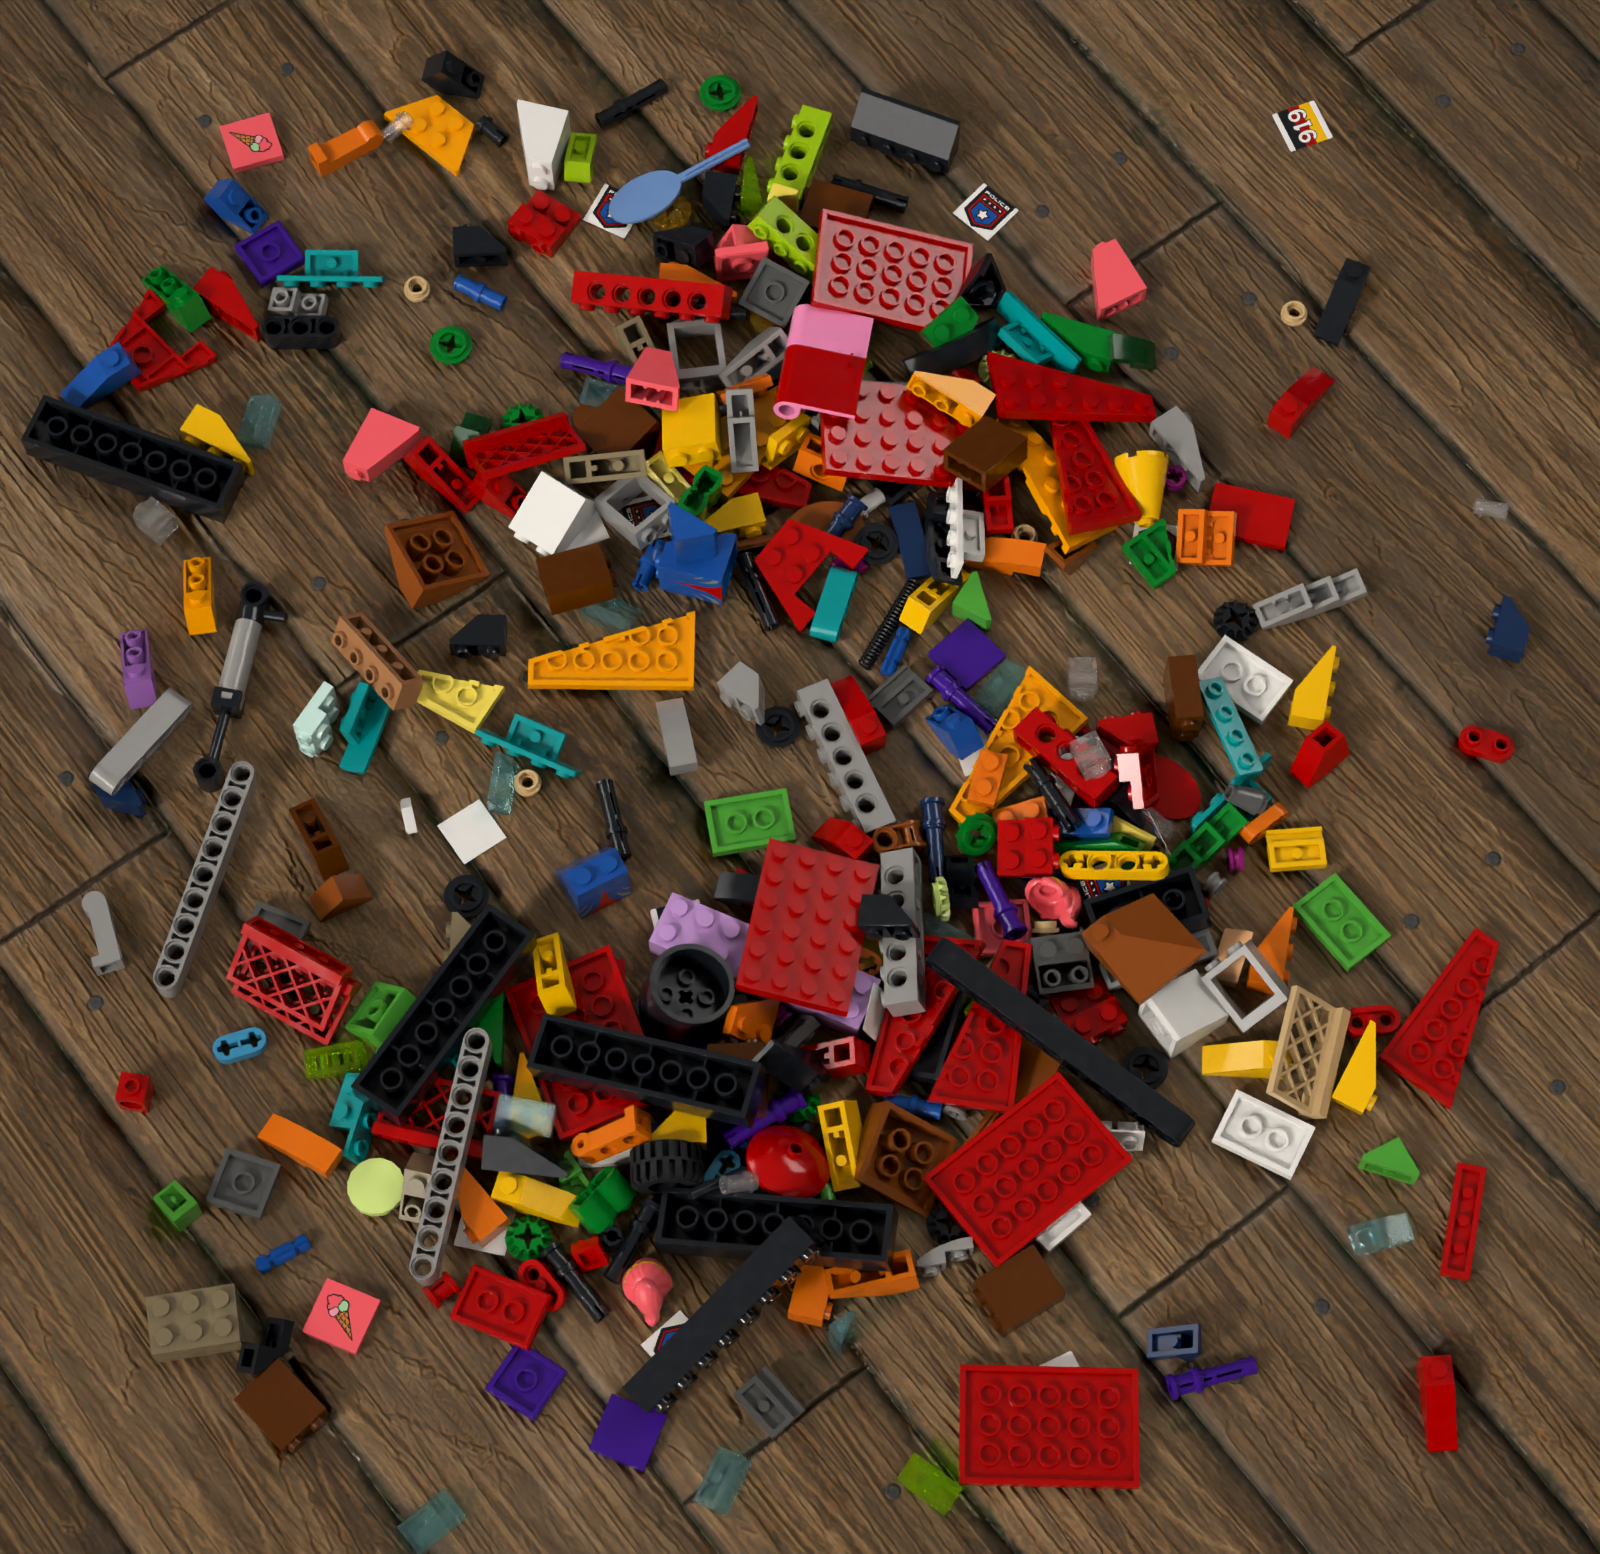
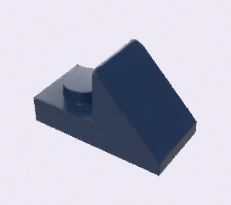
(1174, 1342)

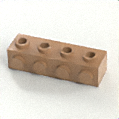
(377, 661)

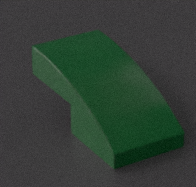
(1132, 351)

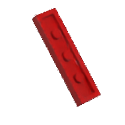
(1462, 1221)

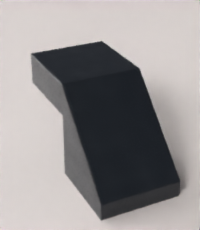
(961, 882)
(275, 1343)

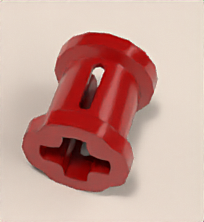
(441, 1290)

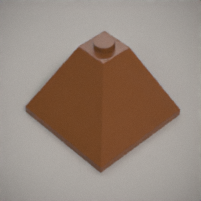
(433, 558)
(1143, 946)
(898, 1153)

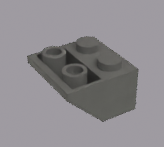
(1060, 963)

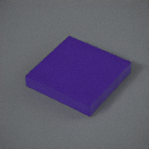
(270, 254)
(967, 655)
(526, 1381)
(627, 1433)

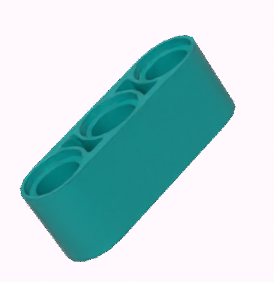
(834, 604)

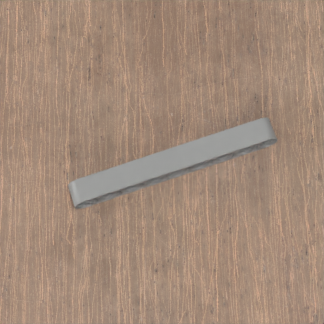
(208, 890)
(451, 1169)

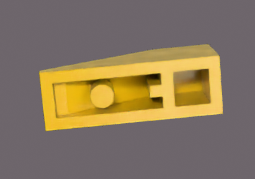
(928, 603)
(553, 976)
(1241, 1059)
(1359, 1078)
(841, 1136)
(534, 1198)

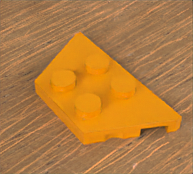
(438, 131)

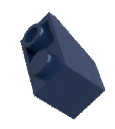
(1509, 633)
(125, 800)

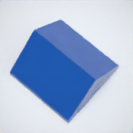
(690, 536)

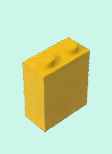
(692, 432)

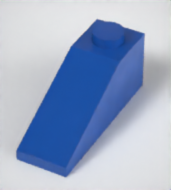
(101, 377)

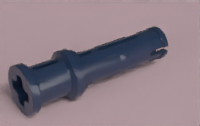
(845, 517)
(934, 827)

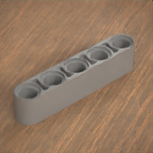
(140, 741)

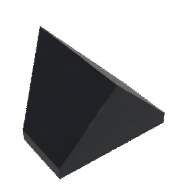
(983, 284)

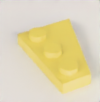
(458, 700)

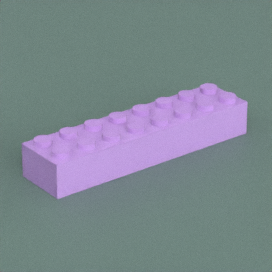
(693, 923)

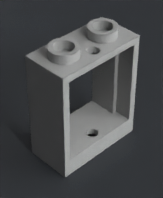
(697, 377)
(622, 493)
(1265, 970)

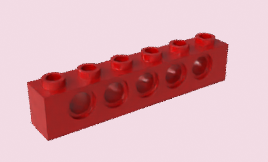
(587, 285)

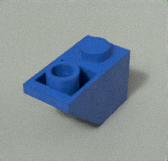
(236, 205)
(955, 731)

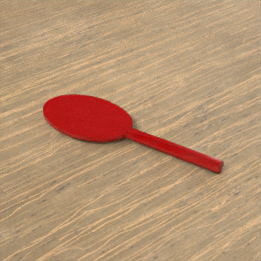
(1177, 788)

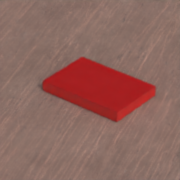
(1261, 516)
(501, 1307)

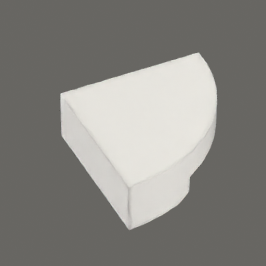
(408, 815)

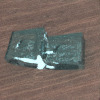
(1380, 1234)

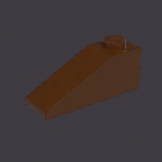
(319, 839)

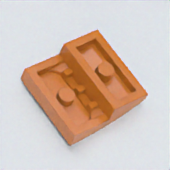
(1206, 537)

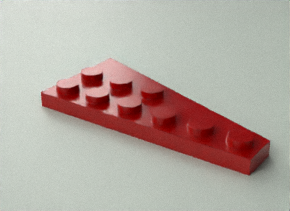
(1049, 394)
(1438, 1032)

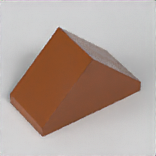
(1072, 560)
(340, 895)

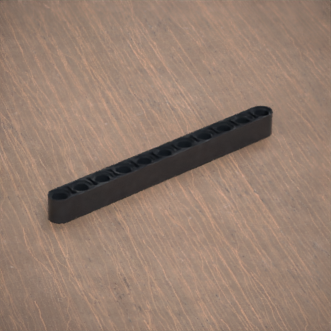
(1060, 1042)

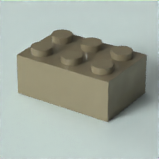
(194, 1323)

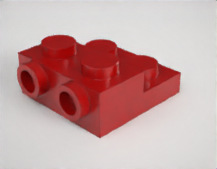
(543, 223)
(1138, 765)
(1027, 847)
(1090, 1012)

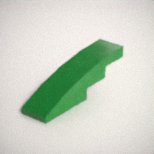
(1209, 839)

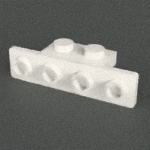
(965, 533)

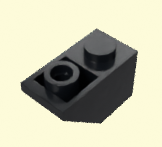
(452, 76)
(719, 197)
(685, 245)
(481, 637)
(884, 918)

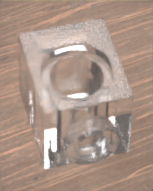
(155, 520)
(1082, 678)
(1090, 756)

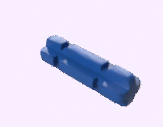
(896, 651)
(282, 1253)

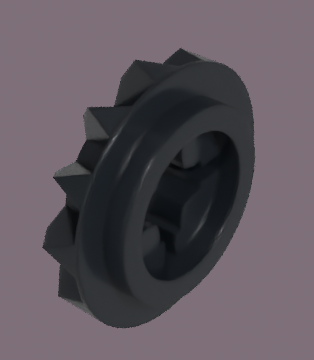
(888, 542)
(1232, 630)
(789, 723)
(465, 884)
(1156, 1062)
(939, 1231)

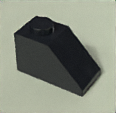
(476, 248)

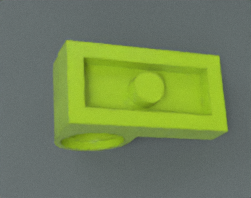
(579, 158)

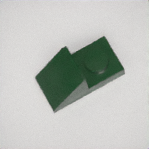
(471, 427)

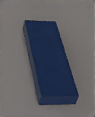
(910, 540)

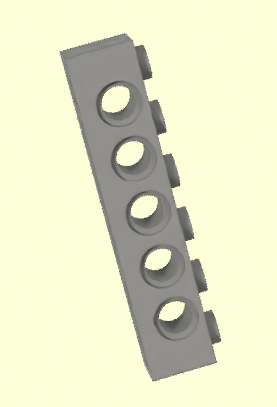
(822, 698)
(910, 996)

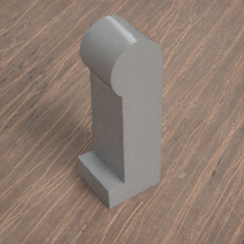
(105, 934)

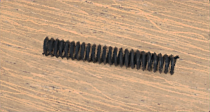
(900, 599)

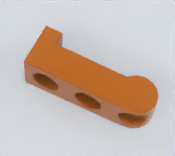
(345, 147)
(614, 1137)

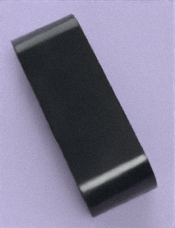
(292, 324)

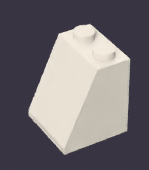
(545, 140)
(552, 514)
(1182, 1013)

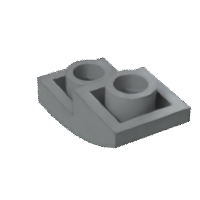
(293, 302)
(935, 1260)

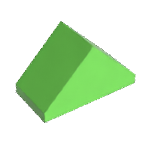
(971, 604)
(1391, 1161)
(178, 1205)

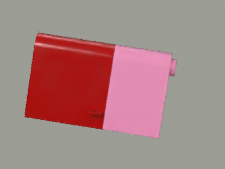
(823, 362)

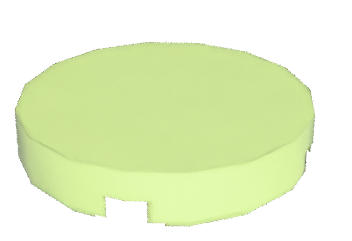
(375, 1186)

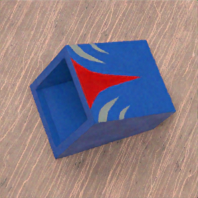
(699, 579)
(595, 881)

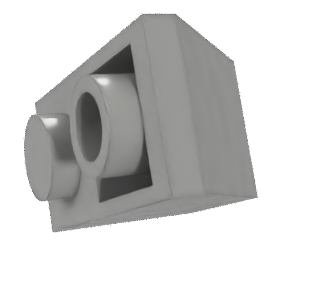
(744, 691)

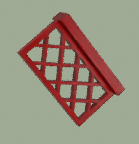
(543, 435)
(292, 950)
(350, 989)
(429, 1138)

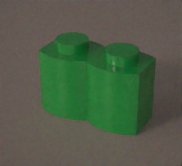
(703, 493)
(602, 1200)

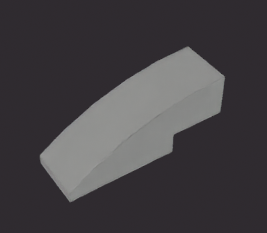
(742, 430)
(676, 736)

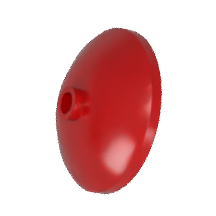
(784, 1171)

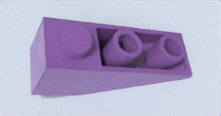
(138, 669)

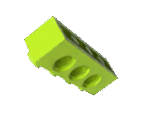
(809, 122)
(792, 234)

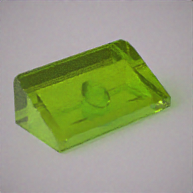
(929, 1484)

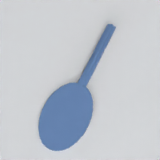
(657, 190)

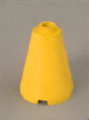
(1146, 481)

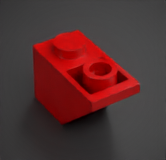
(499, 493)
(1122, 729)
(1319, 754)

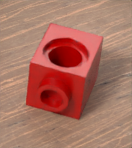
(134, 1092)

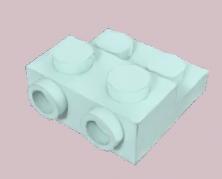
(313, 724)

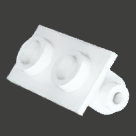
(1128, 1134)

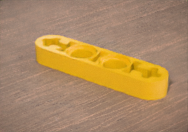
(1113, 869)

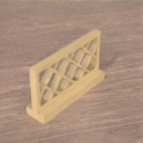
(1322, 1058)

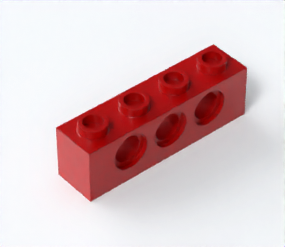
(1041, 724)

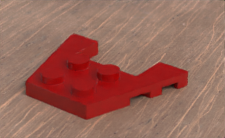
(152, 354)
(794, 557)

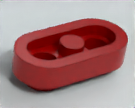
(1486, 744)
(1374, 1013)
(546, 1282)

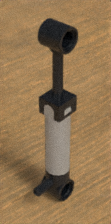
(229, 695)

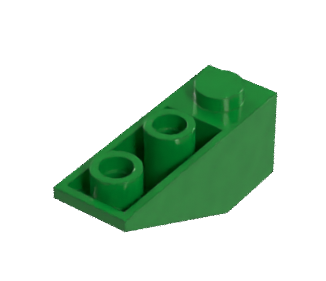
(180, 299)
(1117, 842)

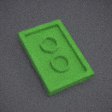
(749, 821)
(1341, 922)

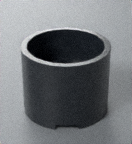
(688, 975)

